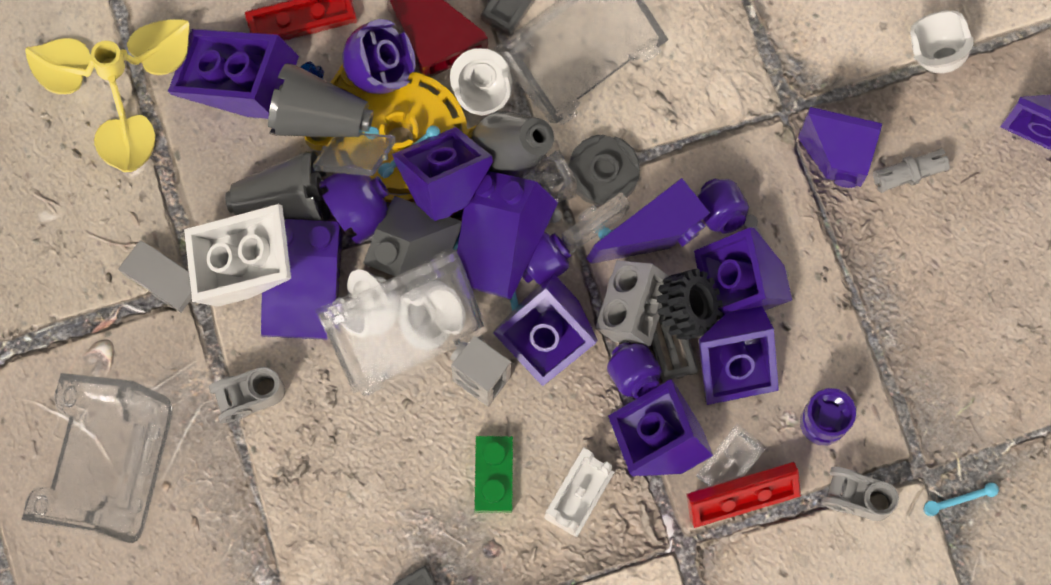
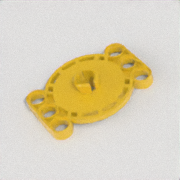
(406, 108)

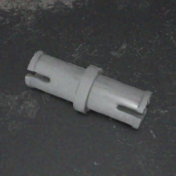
(911, 170)

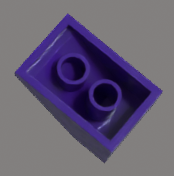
(232, 71)
(658, 226)
(502, 231)
(314, 281)

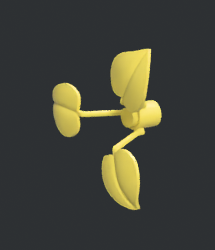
(65, 61)

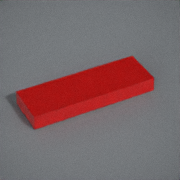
(300, 17)
(744, 494)

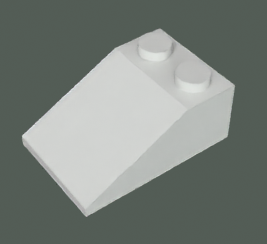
(237, 256)

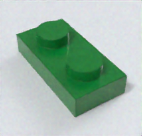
(493, 474)

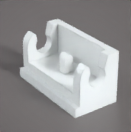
(579, 493)

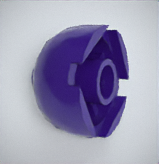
(378, 57)
(356, 202)

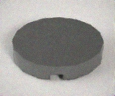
(604, 169)

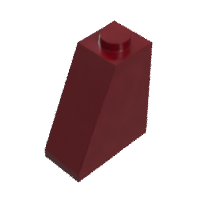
(436, 32)

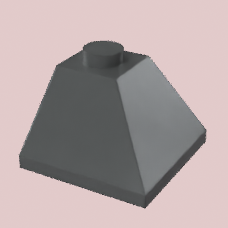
(409, 238)

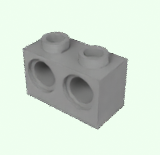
(631, 303)
(480, 370)

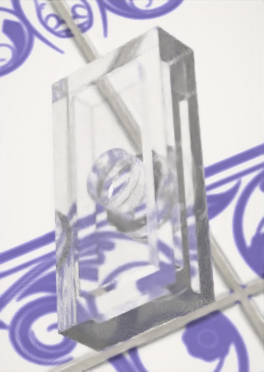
(594, 220)

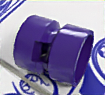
(827, 416)

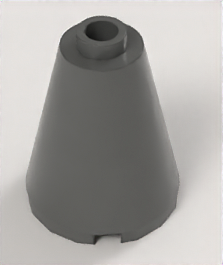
(315, 107)
(513, 141)
(288, 184)

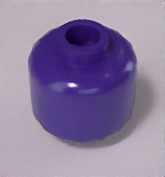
(726, 205)
(548, 259)
(634, 369)

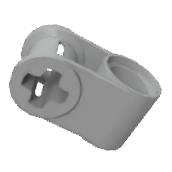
(244, 394)
(857, 494)

